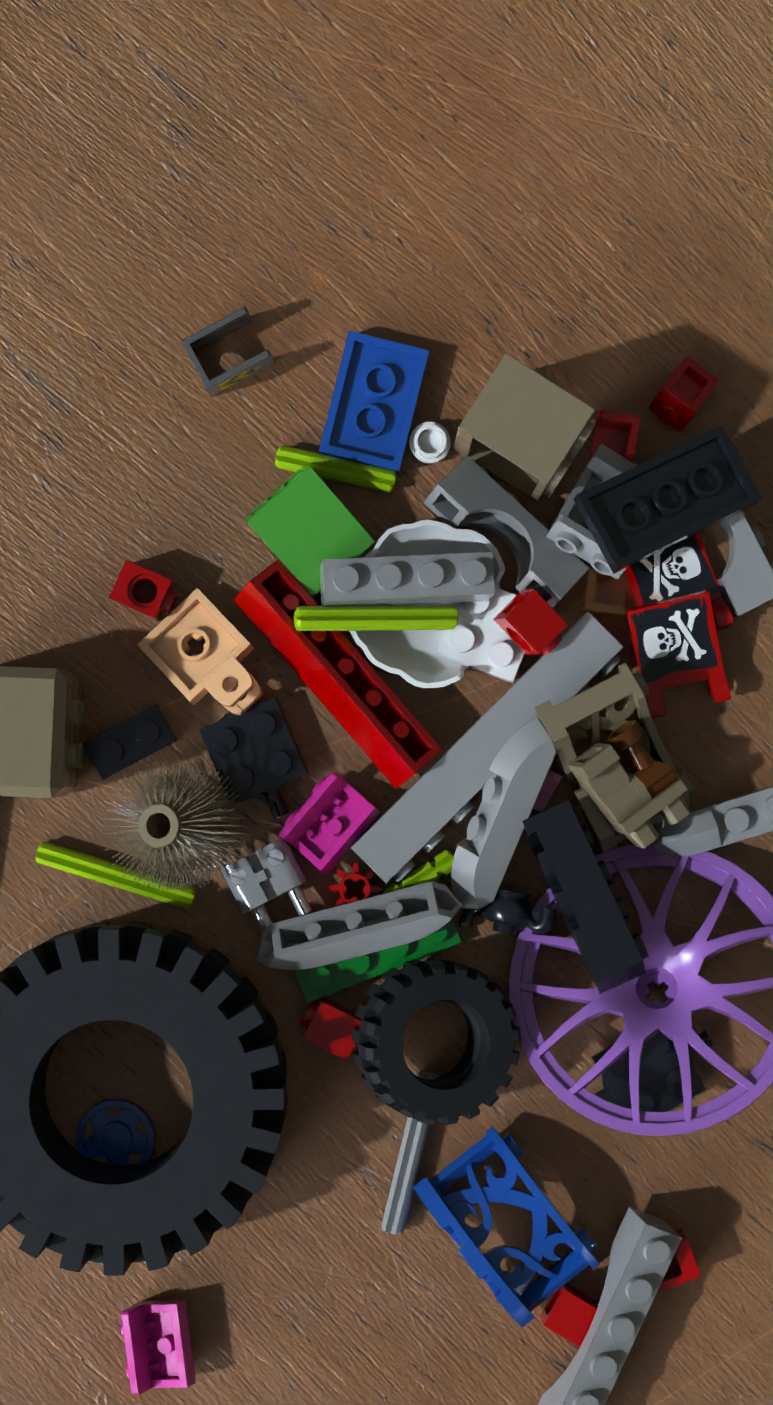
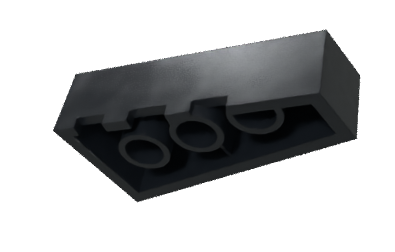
(585, 898)

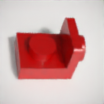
(683, 394)

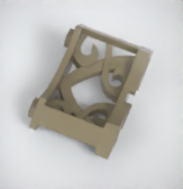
(572, 717)

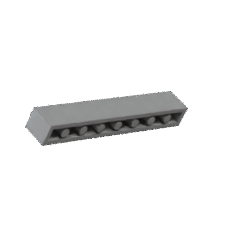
(464, 768)

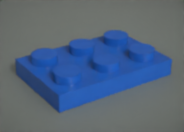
(374, 401)

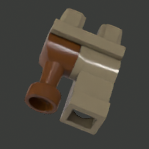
(635, 797)

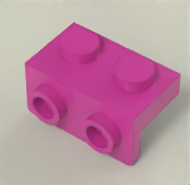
(329, 822)
(157, 1345)

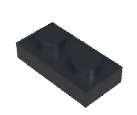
(130, 741)

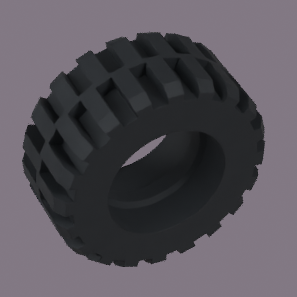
(482, 1064)

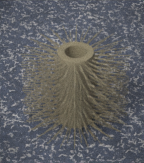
(176, 825)

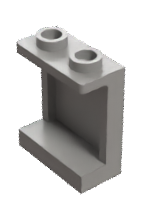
(570, 528)

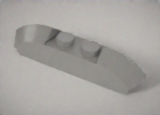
(718, 824)
(498, 825)
(357, 927)

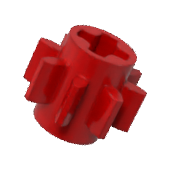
(355, 876)

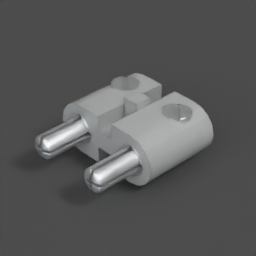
(265, 877)

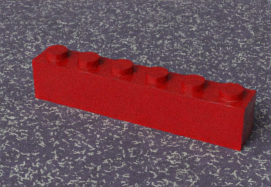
(338, 677)

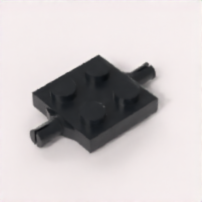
(255, 754)
(659, 1076)

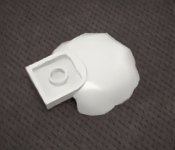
(442, 656)

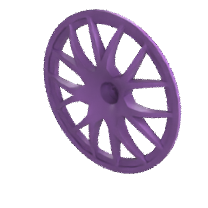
(686, 995)

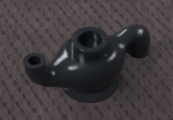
(511, 911)

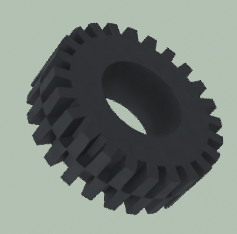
(235, 1076)

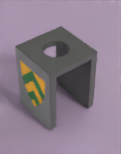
(215, 332)

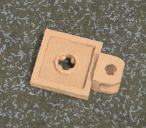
(216, 668)

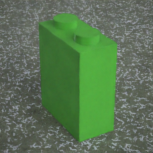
(308, 524)

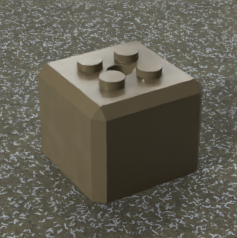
(40, 731)

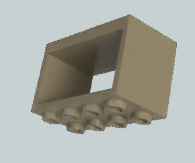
(524, 429)

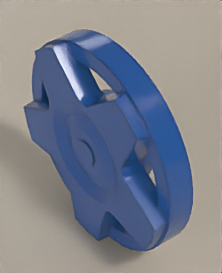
(116, 1134)

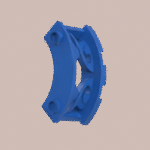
(449, 1210)

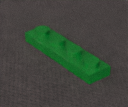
(337, 976)

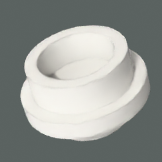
(430, 442)

